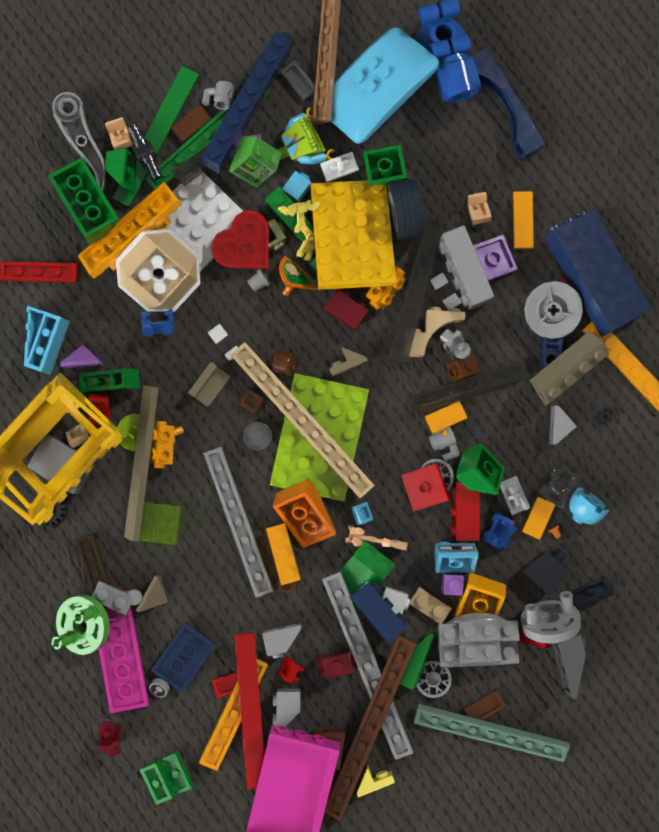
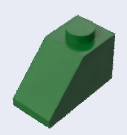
(121, 167)

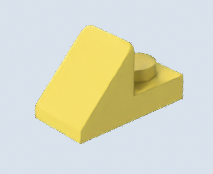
(369, 784)

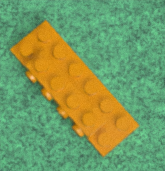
(148, 215)

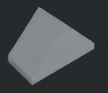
(560, 425)

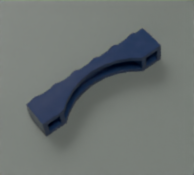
(525, 137)

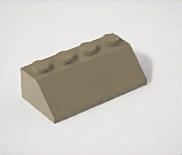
(569, 367)

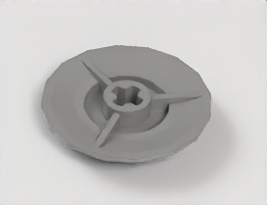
(563, 320)

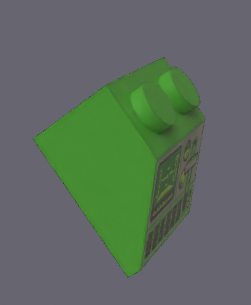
(254, 160)

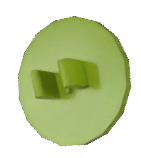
(129, 429)

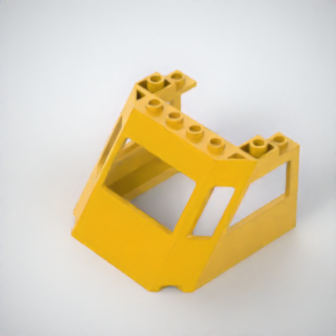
(31, 427)

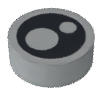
(159, 688)

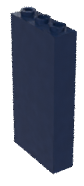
(597, 271)

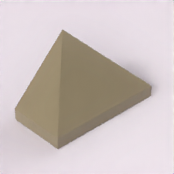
(154, 595)

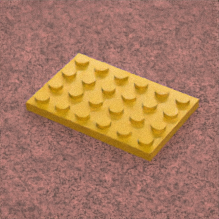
(352, 235)

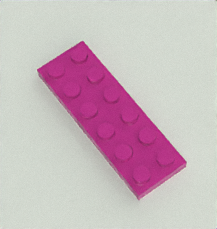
(123, 664)

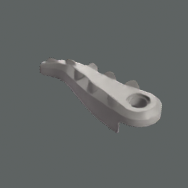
(77, 133)

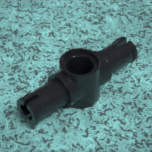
(144, 152)

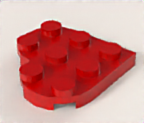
(244, 243)

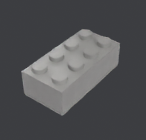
(465, 268)

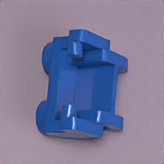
(165, 327)
(500, 531)

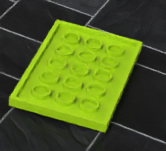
(340, 413)

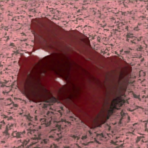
(110, 738)

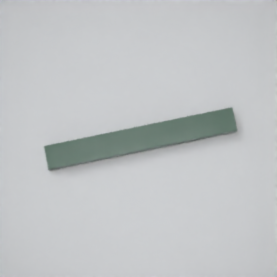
(491, 733)

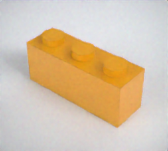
(283, 554)

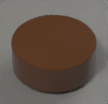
(287, 588)

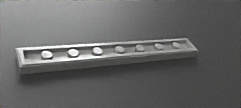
(238, 522)

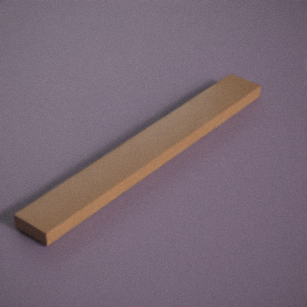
(326, 61)

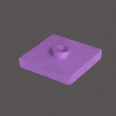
(495, 257)

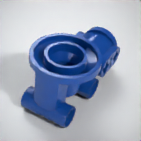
(456, 72)

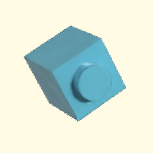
(297, 186)

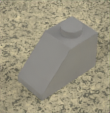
(280, 639)

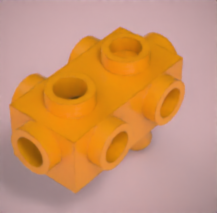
(382, 295)
(162, 443)

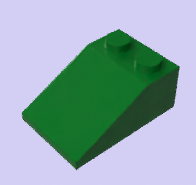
(364, 566)

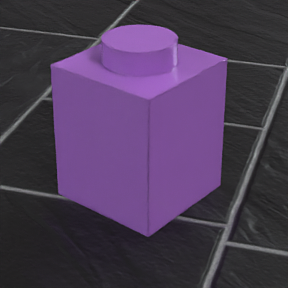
(452, 584)

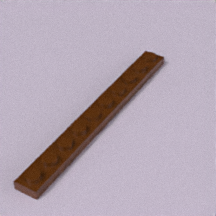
(370, 727)

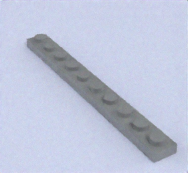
(365, 659)

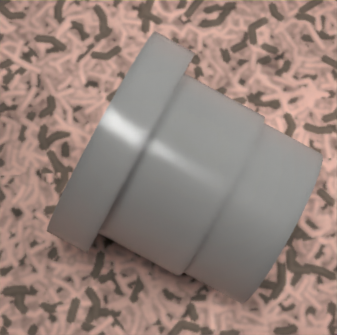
(258, 281)

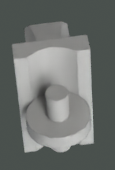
(455, 345)
(514, 495)

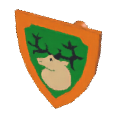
(294, 276)

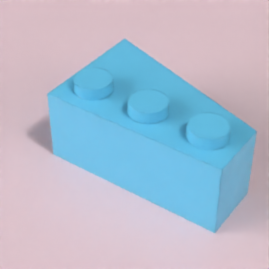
(44, 339)

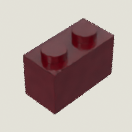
(346, 309)

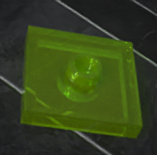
(160, 523)

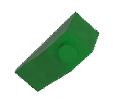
(278, 199)
(109, 380)
(417, 662)

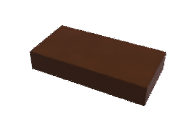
(191, 123)
(485, 706)

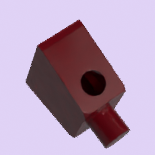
(336, 663)

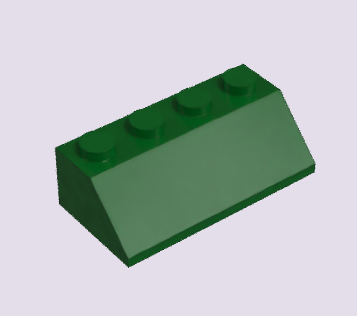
(84, 200)

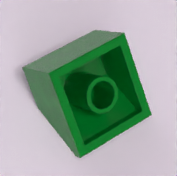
(385, 165)
(480, 470)

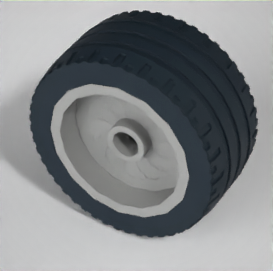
(406, 209)

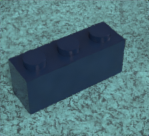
(379, 611)

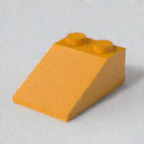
(481, 596)

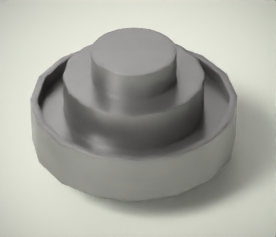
(257, 436)

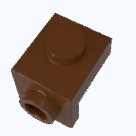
(462, 368)

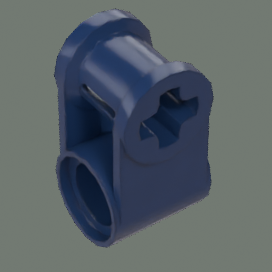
(550, 348)

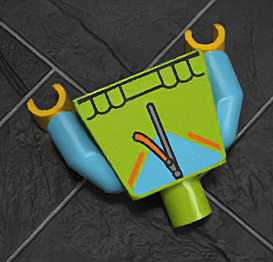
(303, 141)

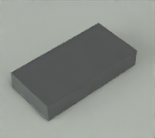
(298, 80)

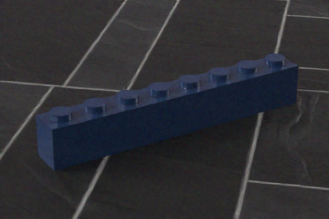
(247, 102)

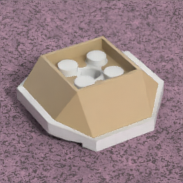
(164, 251)

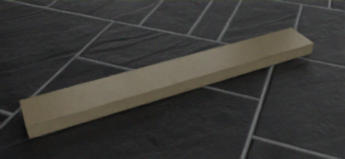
(141, 463)

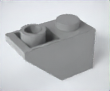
(288, 705)

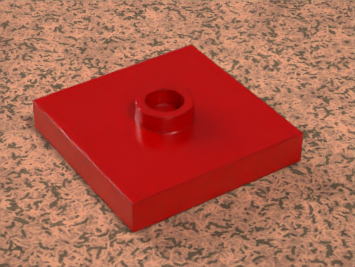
(425, 487)

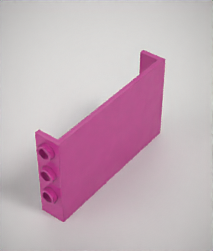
(293, 782)

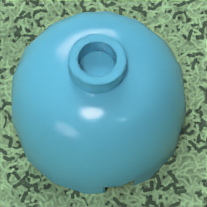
(586, 508)

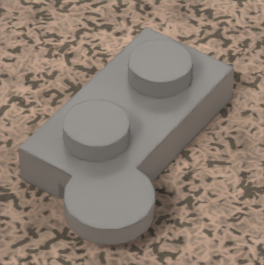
(116, 598)

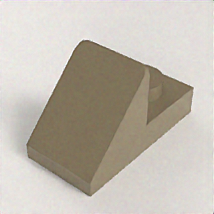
(352, 360)

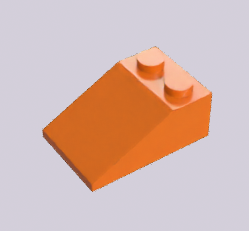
(304, 513)

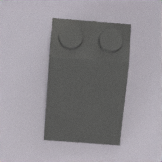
(570, 661)

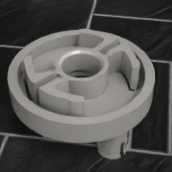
(547, 620)

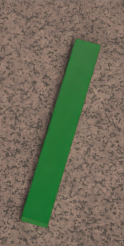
(161, 128)
(189, 148)

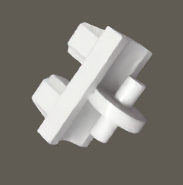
(339, 167)

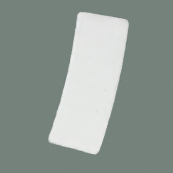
(450, 302)
(217, 335)

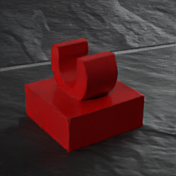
(289, 670)

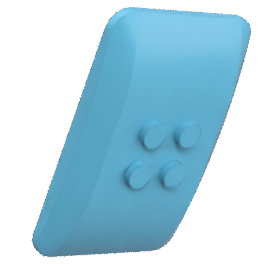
(379, 83)

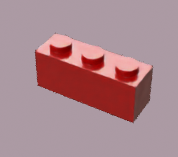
(465, 513)

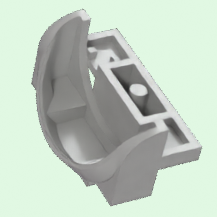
(478, 641)

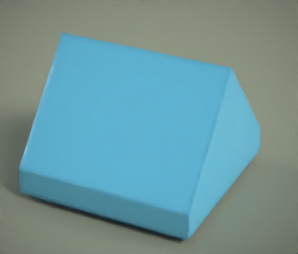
(362, 513)

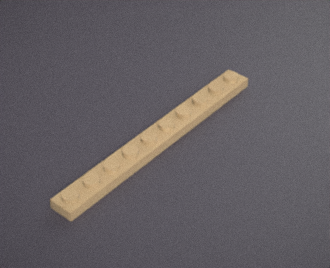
(302, 420)

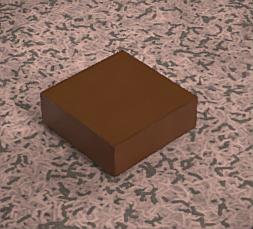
(251, 401)

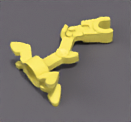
(299, 208)

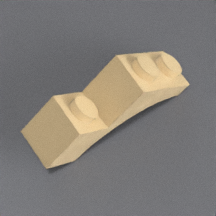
(434, 319)

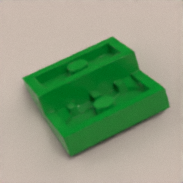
(166, 777)

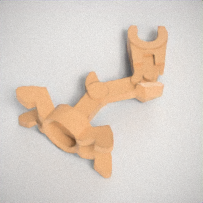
(357, 534)

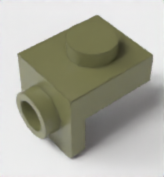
(278, 231)

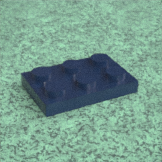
(183, 657)

